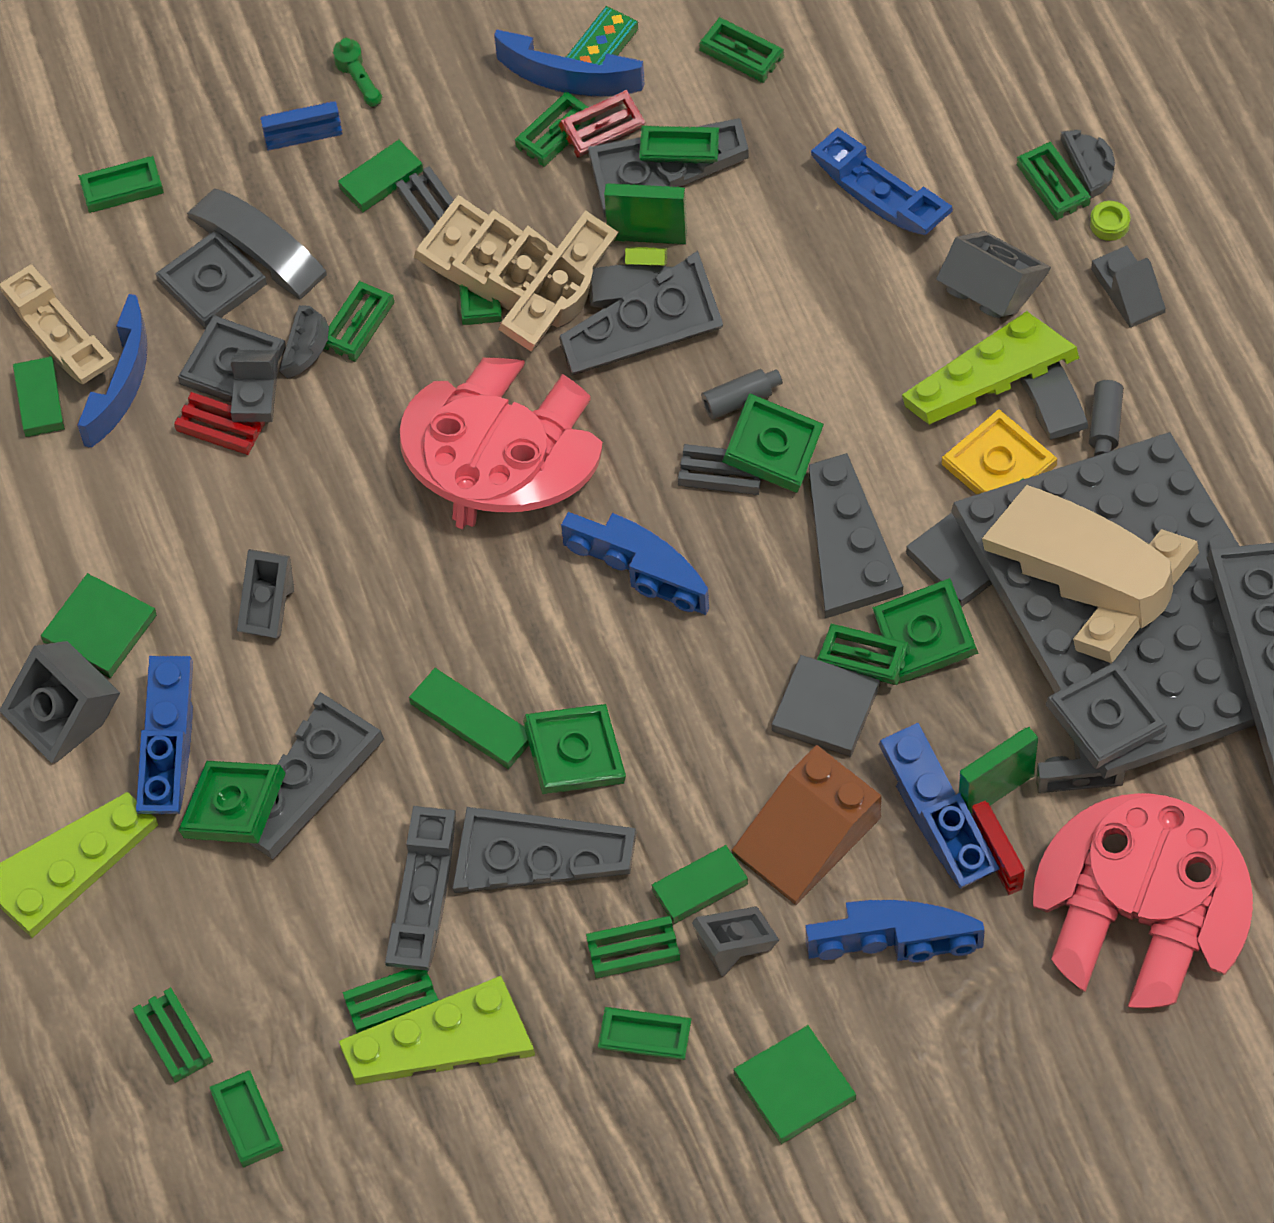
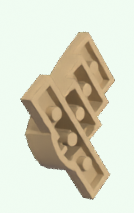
(517, 267)
(1092, 565)

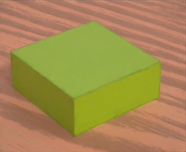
(645, 256)

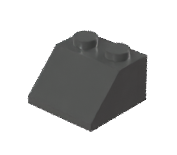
(991, 273)
(58, 699)

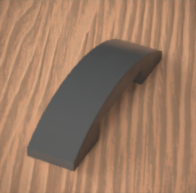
(261, 239)
(423, 889)

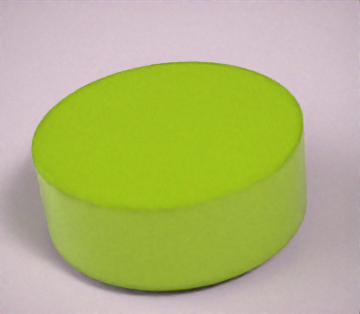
(1110, 220)

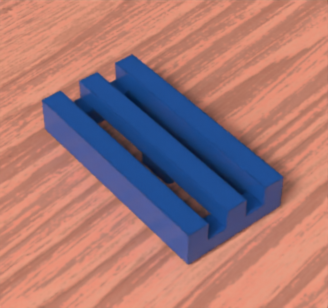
(301, 125)

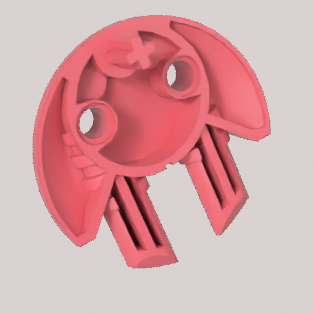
(494, 453)
(1148, 885)

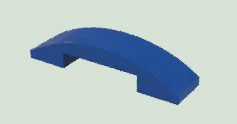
(568, 74)
(877, 188)
(106, 411)

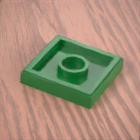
(646, 213)
(773, 443)
(100, 623)
(931, 625)
(574, 749)
(1000, 770)
(232, 801)
(794, 1084)

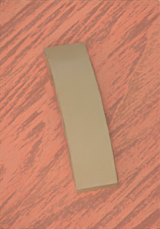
(54, 326)

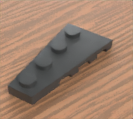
(620, 161)
(656, 315)
(850, 547)
(317, 765)
(527, 849)

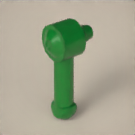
(349, 59)

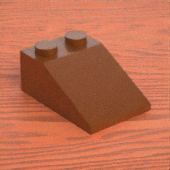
(808, 825)

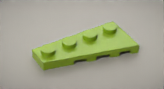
(989, 367)
(65, 864)
(454, 1031)

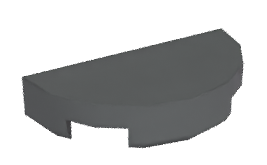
(1091, 160)
(305, 341)

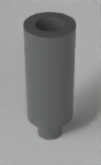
(734, 393)
(1106, 416)

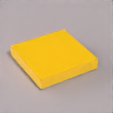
(997, 455)

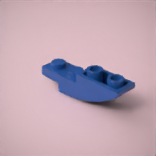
(652, 562)
(165, 736)
(936, 807)
(911, 927)

